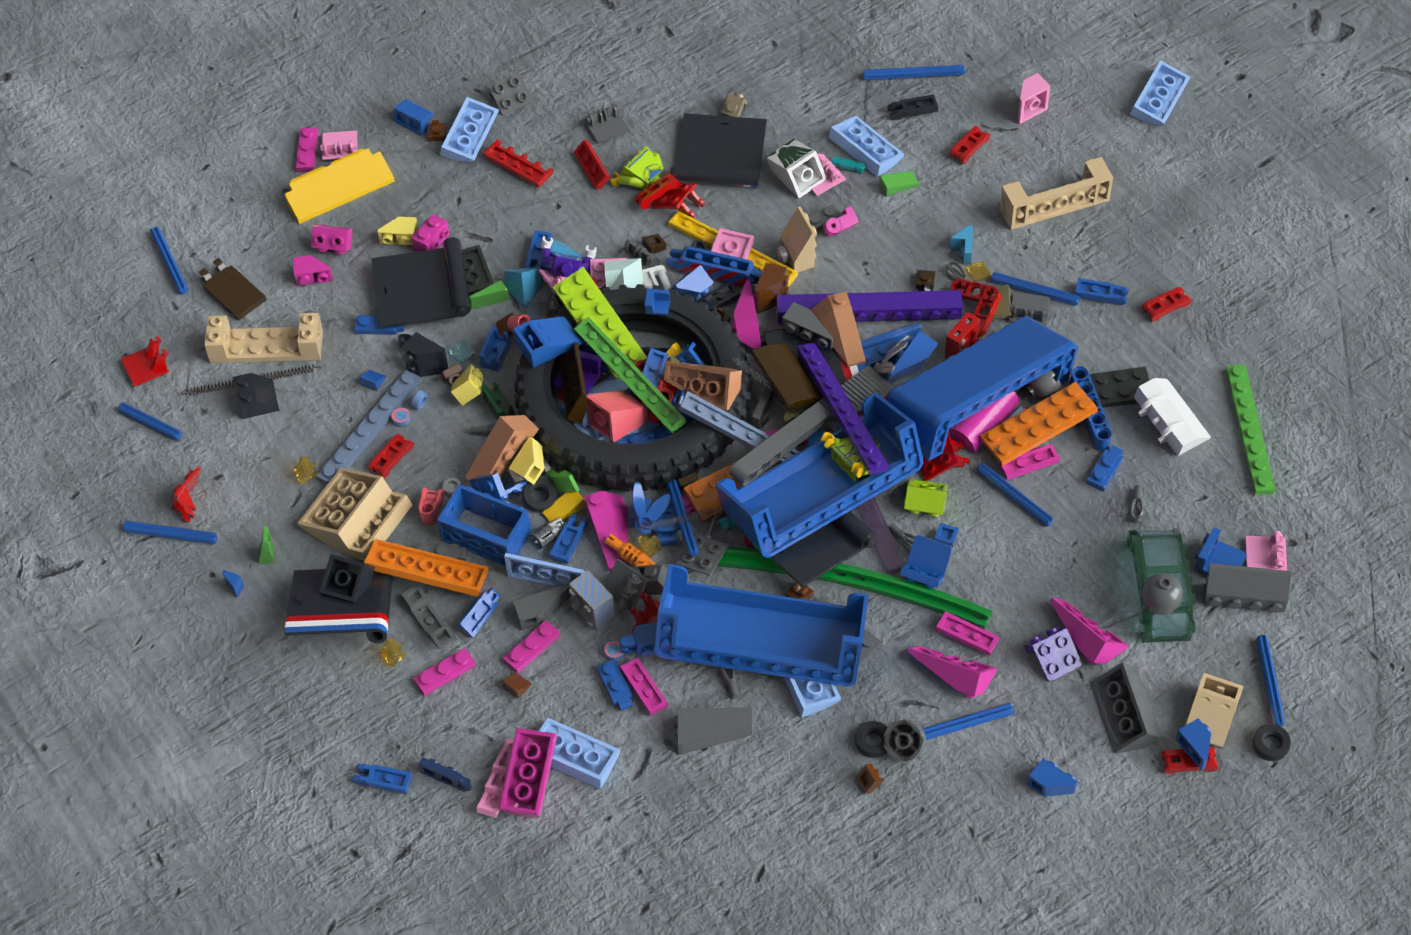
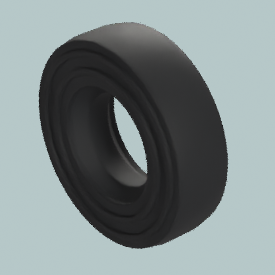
(539, 506)
(1275, 731)
(861, 744)

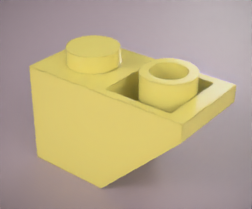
(398, 231)
(467, 385)
(529, 461)

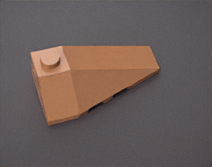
(838, 319)
(710, 383)

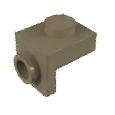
(734, 105)

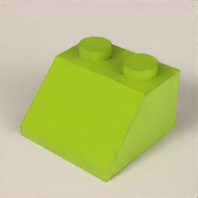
(926, 497)

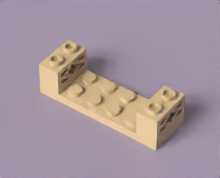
(1025, 210)
(264, 344)

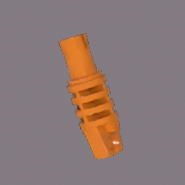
(628, 552)

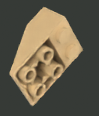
(800, 241)
(1216, 706)

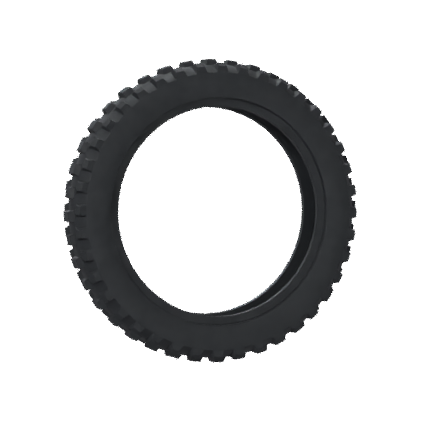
(648, 462)

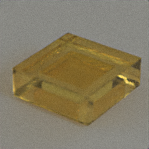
(978, 271)

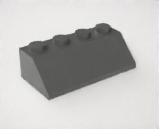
(1247, 587)
(1126, 708)

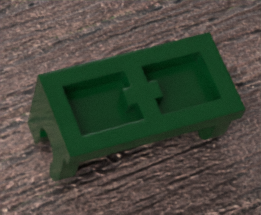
(497, 402)

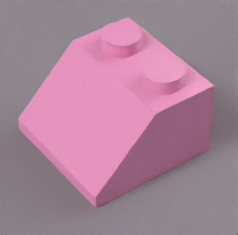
(1033, 97)

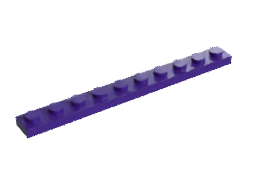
(842, 409)

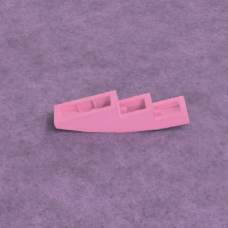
(491, 798)

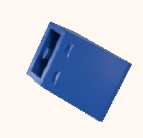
(545, 339)
(911, 357)

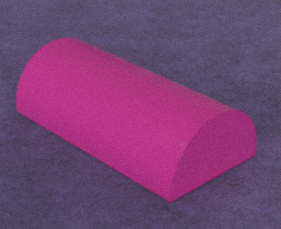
(971, 429)
(527, 773)

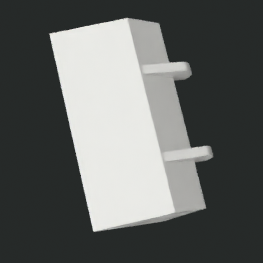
(1170, 415)

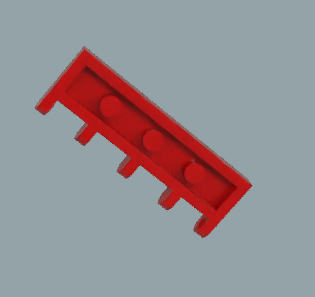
(517, 164)

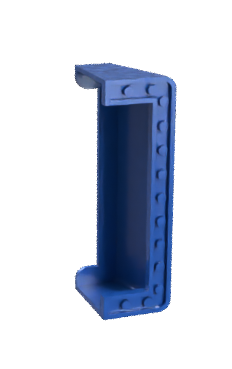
(980, 378)
(813, 489)
(760, 631)

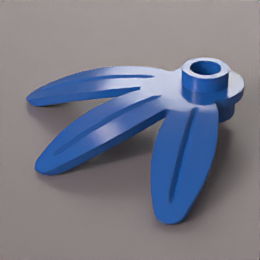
(652, 514)

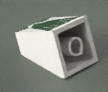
(797, 167)

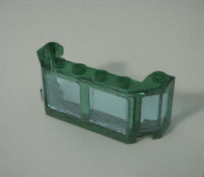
(1163, 553)

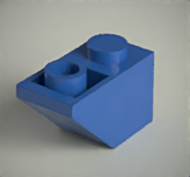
(1051, 780)

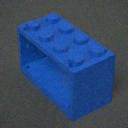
(475, 539)

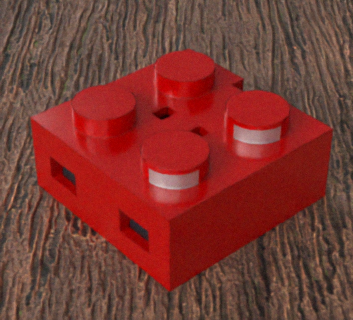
(962, 335)

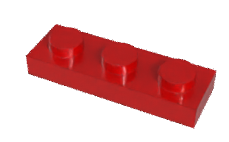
(591, 164)

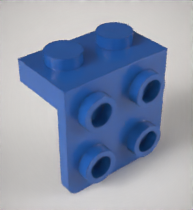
(492, 485)
(1217, 552)
(927, 562)

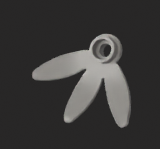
(886, 366)

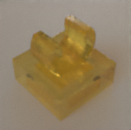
(304, 470)
(649, 546)
(391, 652)

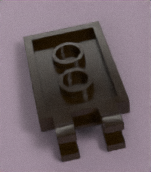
(232, 290)

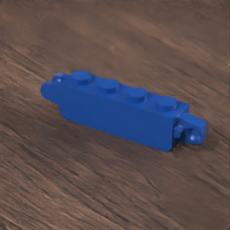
(641, 641)

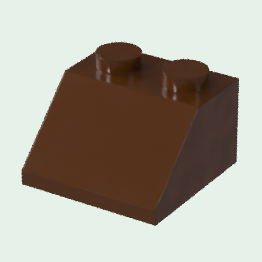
(771, 283)

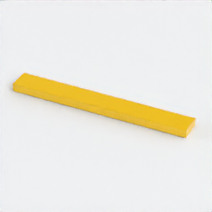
(707, 234)

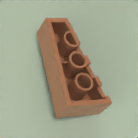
(502, 446)

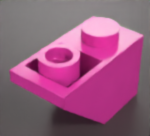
(311, 270)

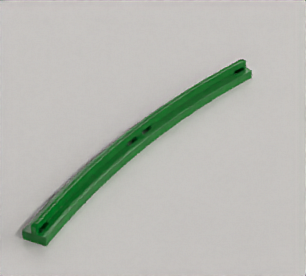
(874, 582)

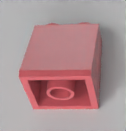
(615, 414)

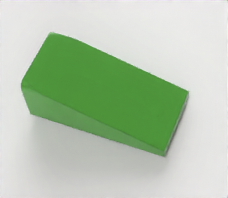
(898, 182)
(490, 295)
(266, 547)

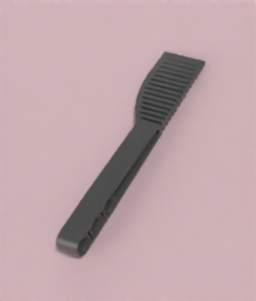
(791, 435)

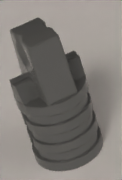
(547, 533)

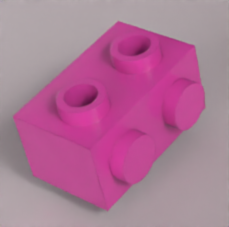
(431, 234)
(332, 238)

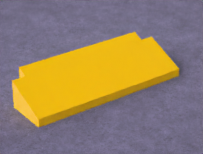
(337, 184)

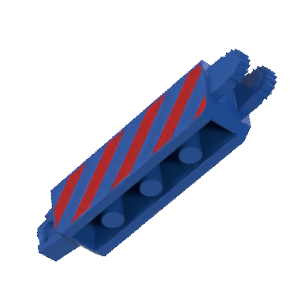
(717, 265)

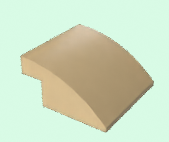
(355, 512)

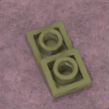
(1004, 306)

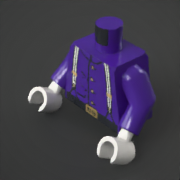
(562, 263)

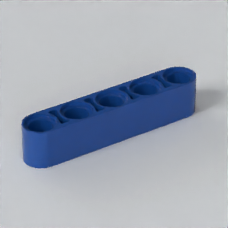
(1101, 429)

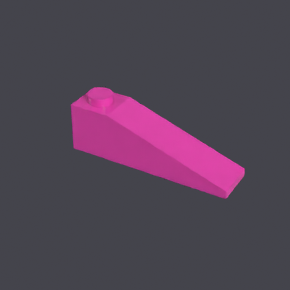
(746, 319)
(607, 516)
(1091, 641)
(963, 676)

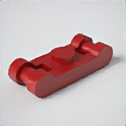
(970, 144)
(656, 190)
(1166, 303)
(390, 455)
(1185, 762)

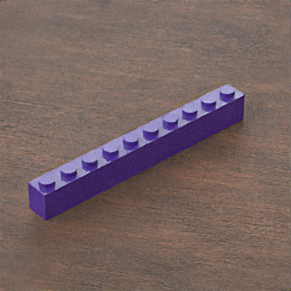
(887, 305)

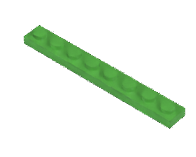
(630, 375)
(1250, 430)

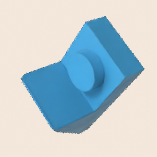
(963, 242)

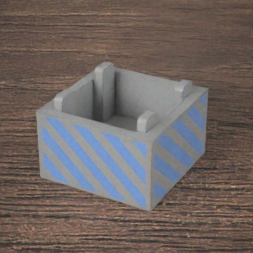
(591, 600)

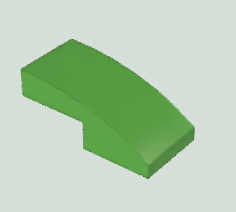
(563, 481)

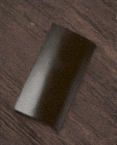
(786, 376)
(573, 385)

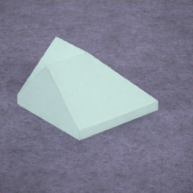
(623, 272)

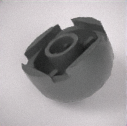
(1043, 386)
(1162, 593)
(904, 740)

